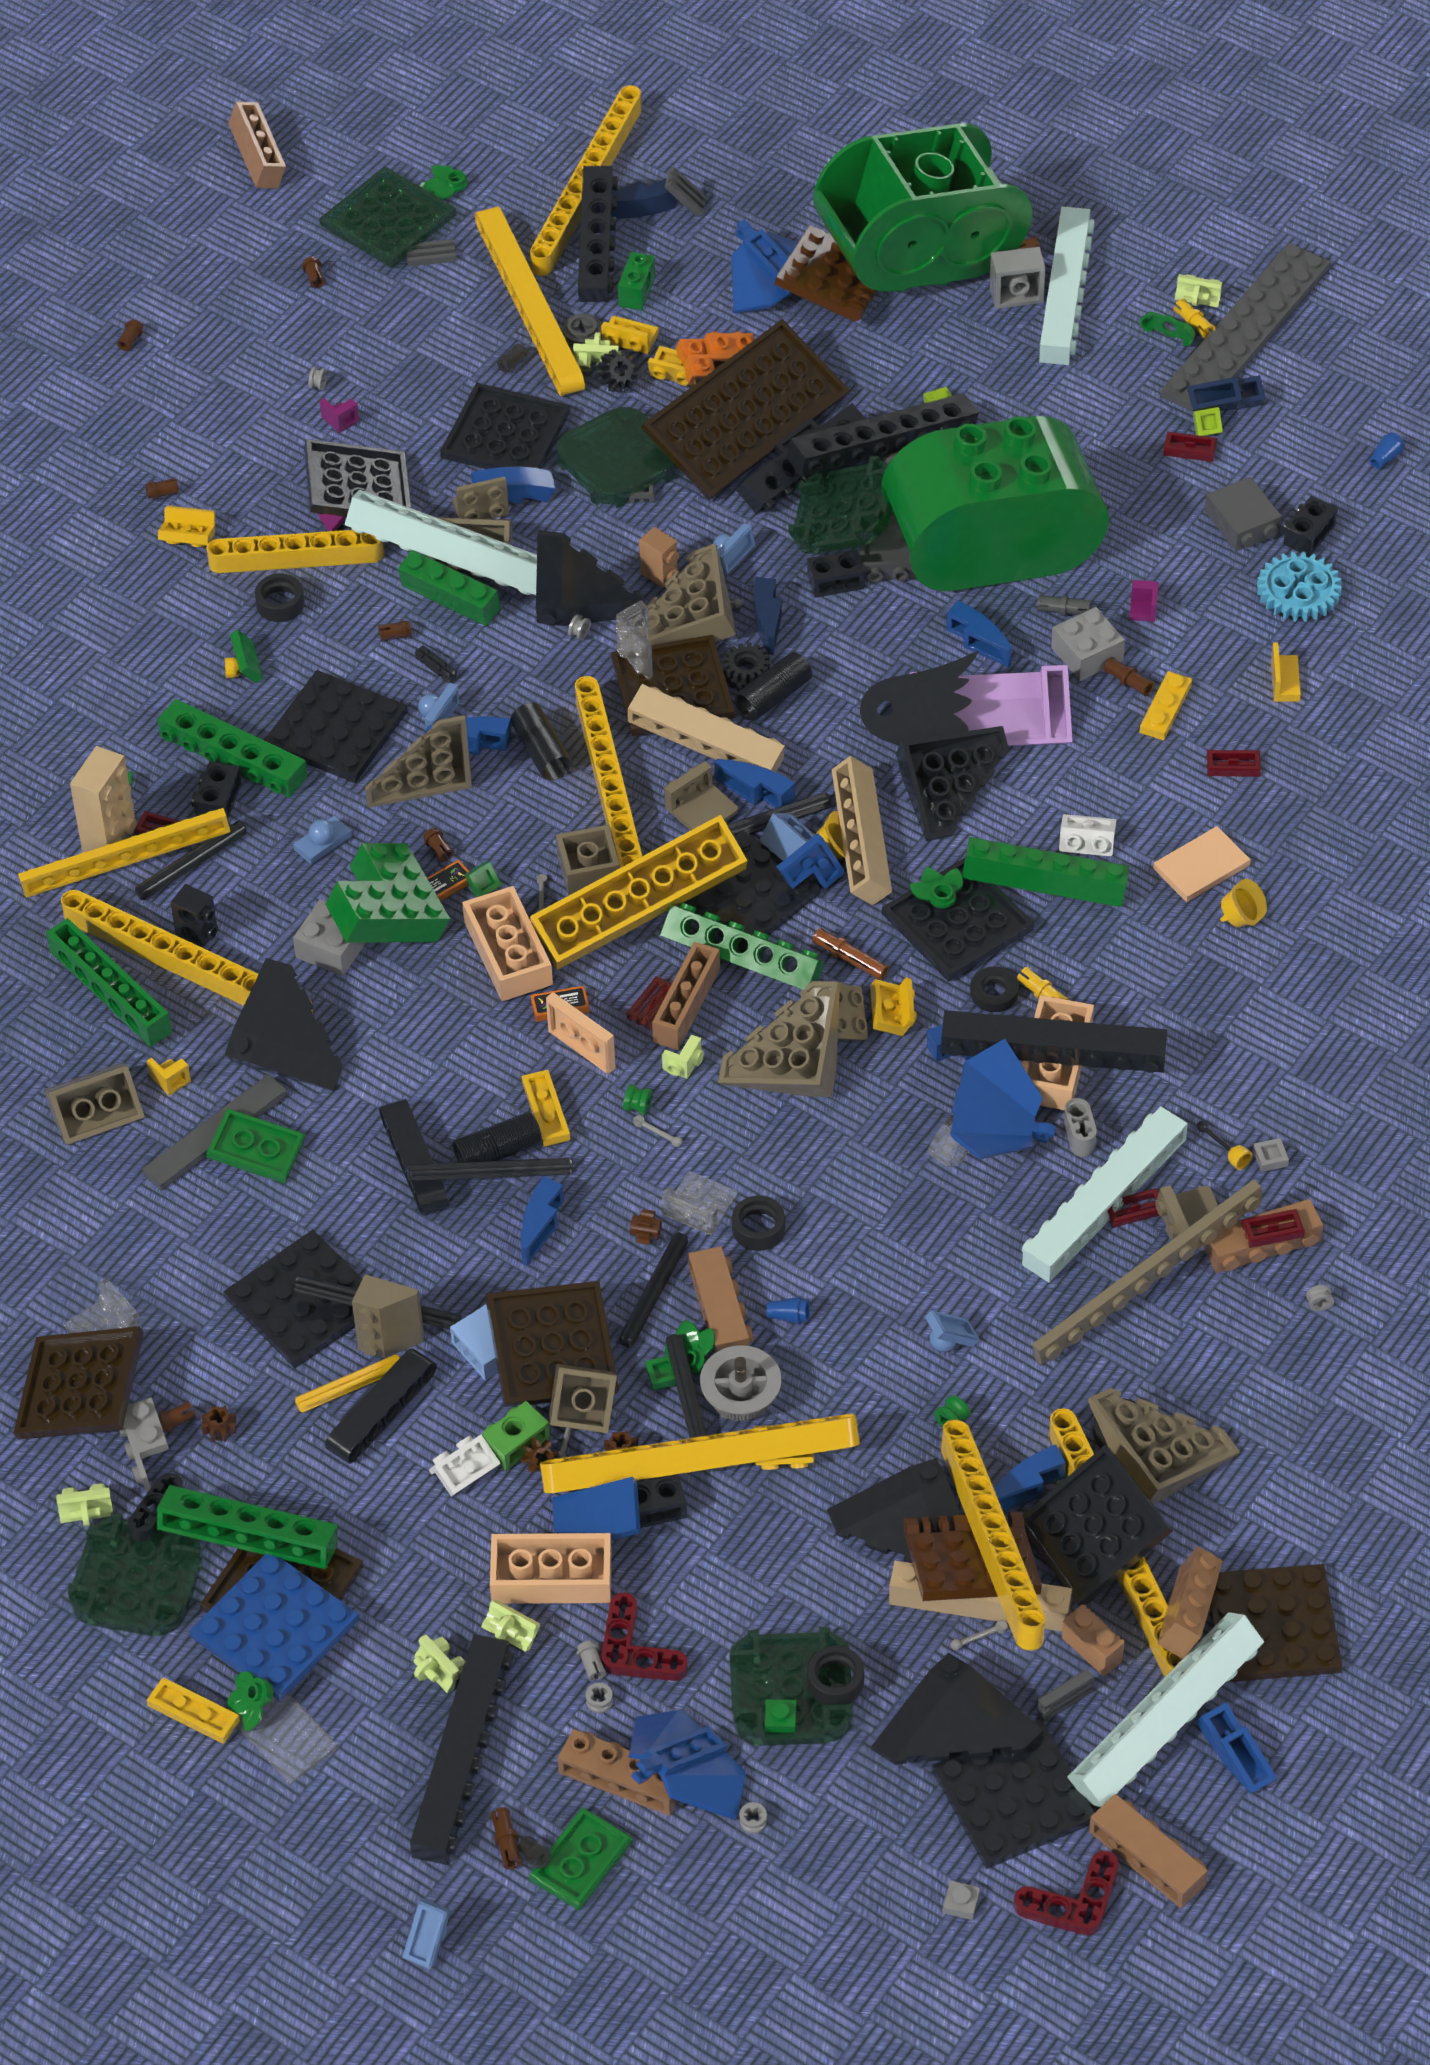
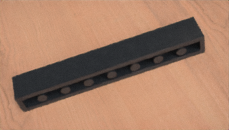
(1056, 1041)
(460, 1750)

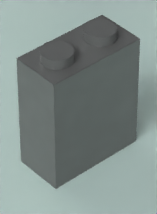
(1243, 514)

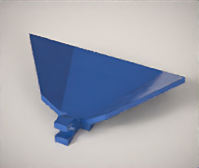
(756, 268)
(997, 1105)
(688, 1760)

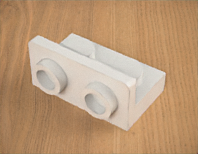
(1087, 835)
(464, 1465)

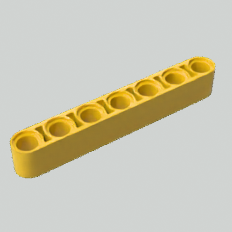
(293, 551)

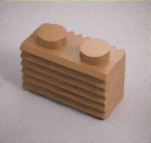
(658, 556)
(1093, 1640)

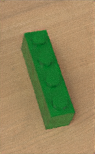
(449, 588)

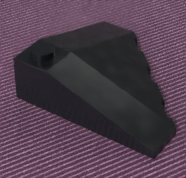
(574, 585)
(947, 773)
(281, 1033)
(880, 1509)
(955, 1713)

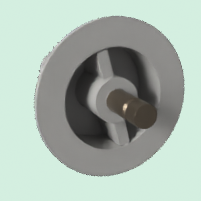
(740, 1382)

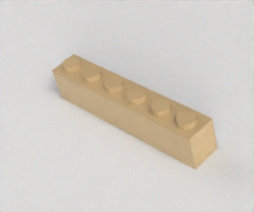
(702, 730)
(861, 830)
(906, 1593)

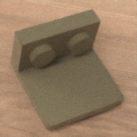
(482, 499)

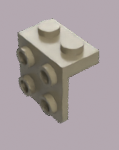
(696, 799)
(851, 1017)
(1183, 1209)

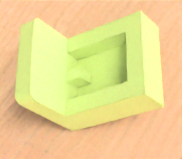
(684, 1063)

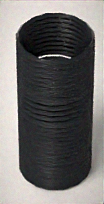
(772, 686)
(541, 741)
(503, 1140)

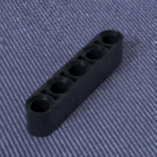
(411, 1149)
(380, 1405)

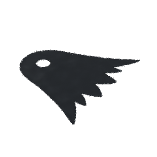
(920, 703)

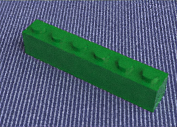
(1045, 872)

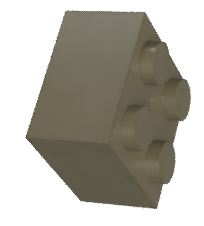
(586, 856)
(582, 1398)

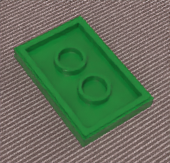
(255, 1145)
(581, 1858)

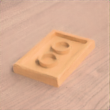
(1202, 864)
(580, 1033)

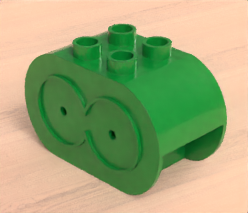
(920, 207)
(995, 503)

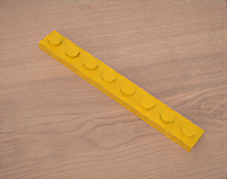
(124, 852)

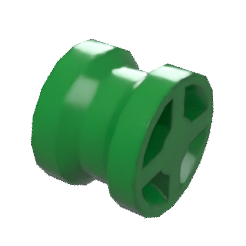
(637, 1099)
(952, 1410)

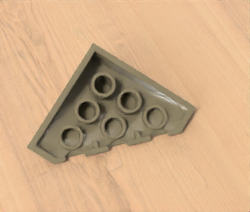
(693, 603)
(429, 767)
(794, 1051)
(1157, 1448)

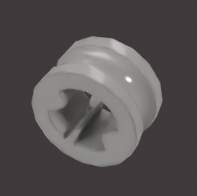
(317, 378)
(579, 627)
(1320, 1298)
(602, 1689)
(753, 1826)

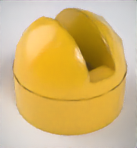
(231, 668)

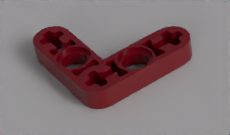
(629, 1654)
(1075, 1909)

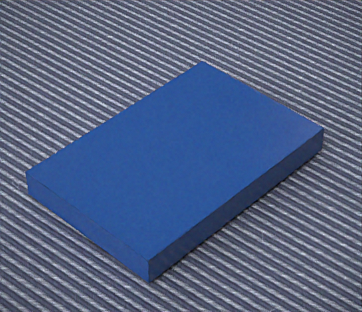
(599, 1509)

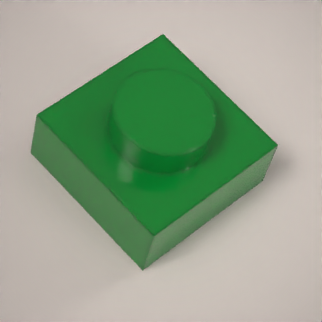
(483, 879)
(660, 1373)
(780, 1716)

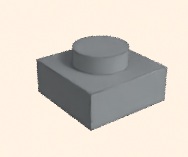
(1270, 1155)
(961, 1900)

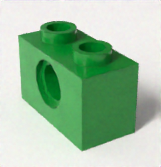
(636, 281)

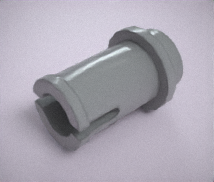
(591, 1660)

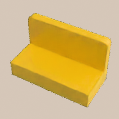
(1285, 676)

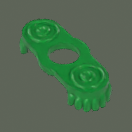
(1156, 321)

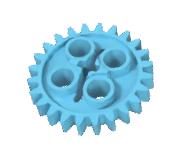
(1299, 586)

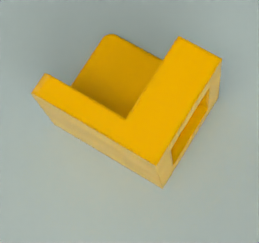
(169, 1075)

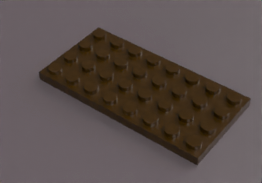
(744, 409)

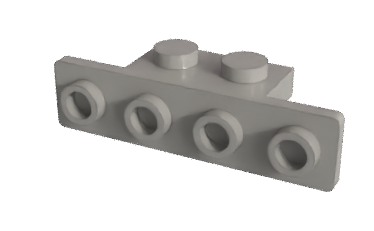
(144, 1436)

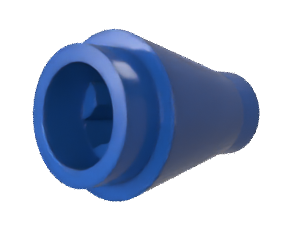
(1387, 449)
(790, 1310)

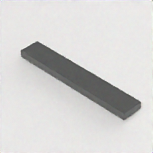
(195, 1145)

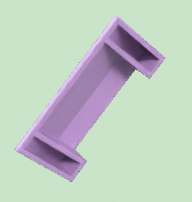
(1027, 705)

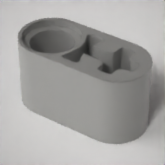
(1075, 1126)

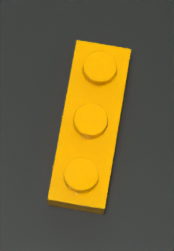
(1165, 705)
(546, 1107)
(193, 1710)

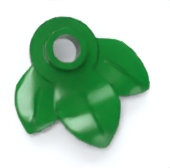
(445, 181)
(938, 888)
(696, 1345)
(250, 1698)

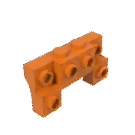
(707, 354)

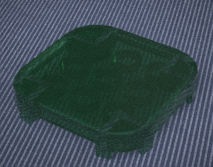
(614, 456)
(841, 508)
(132, 1582)
(776, 1669)

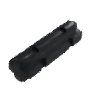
(436, 664)

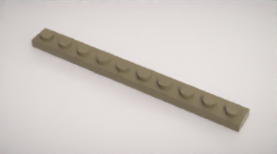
(1142, 1276)

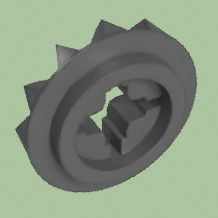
(589, 324)

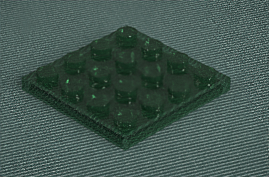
(388, 216)

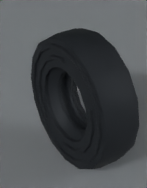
(994, 975)

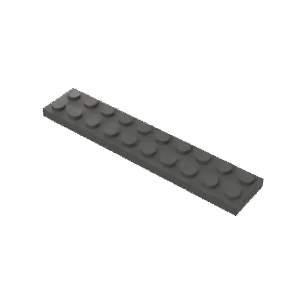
(1249, 322)

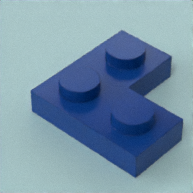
(811, 858)

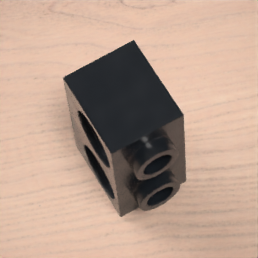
(1309, 525)
(835, 573)
(217, 789)
(194, 915)
(657, 1508)

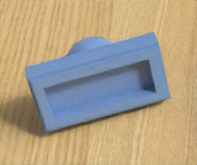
(735, 547)
(438, 708)
(322, 838)
(949, 1330)
(426, 1933)

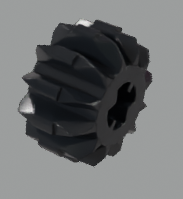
(623, 377)

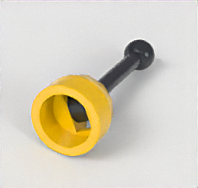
(1238, 1156)

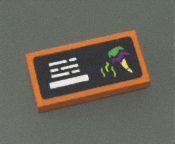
(449, 880)
(574, 996)

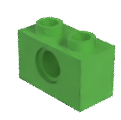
(520, 1420)

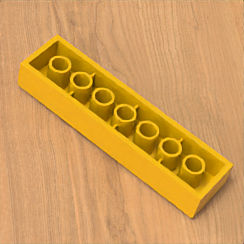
(638, 892)

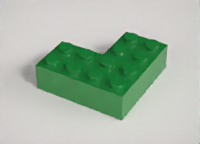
(388, 900)

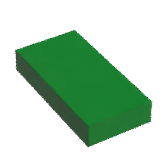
(246, 656)

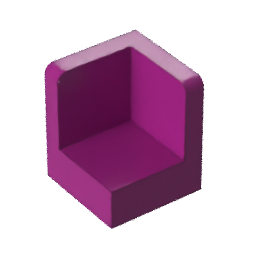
(340, 415)
(1143, 600)

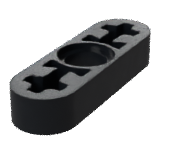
(154, 1496)

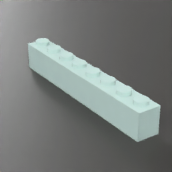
(1065, 286)
(443, 541)
(1120, 1176)
(1166, 1709)

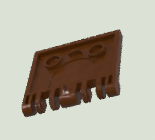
(824, 276)
(950, 1561)

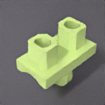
(1198, 290)
(591, 351)
(84, 1504)
(510, 1625)
(435, 1665)

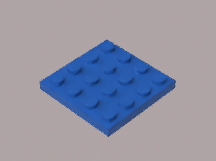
(274, 1624)

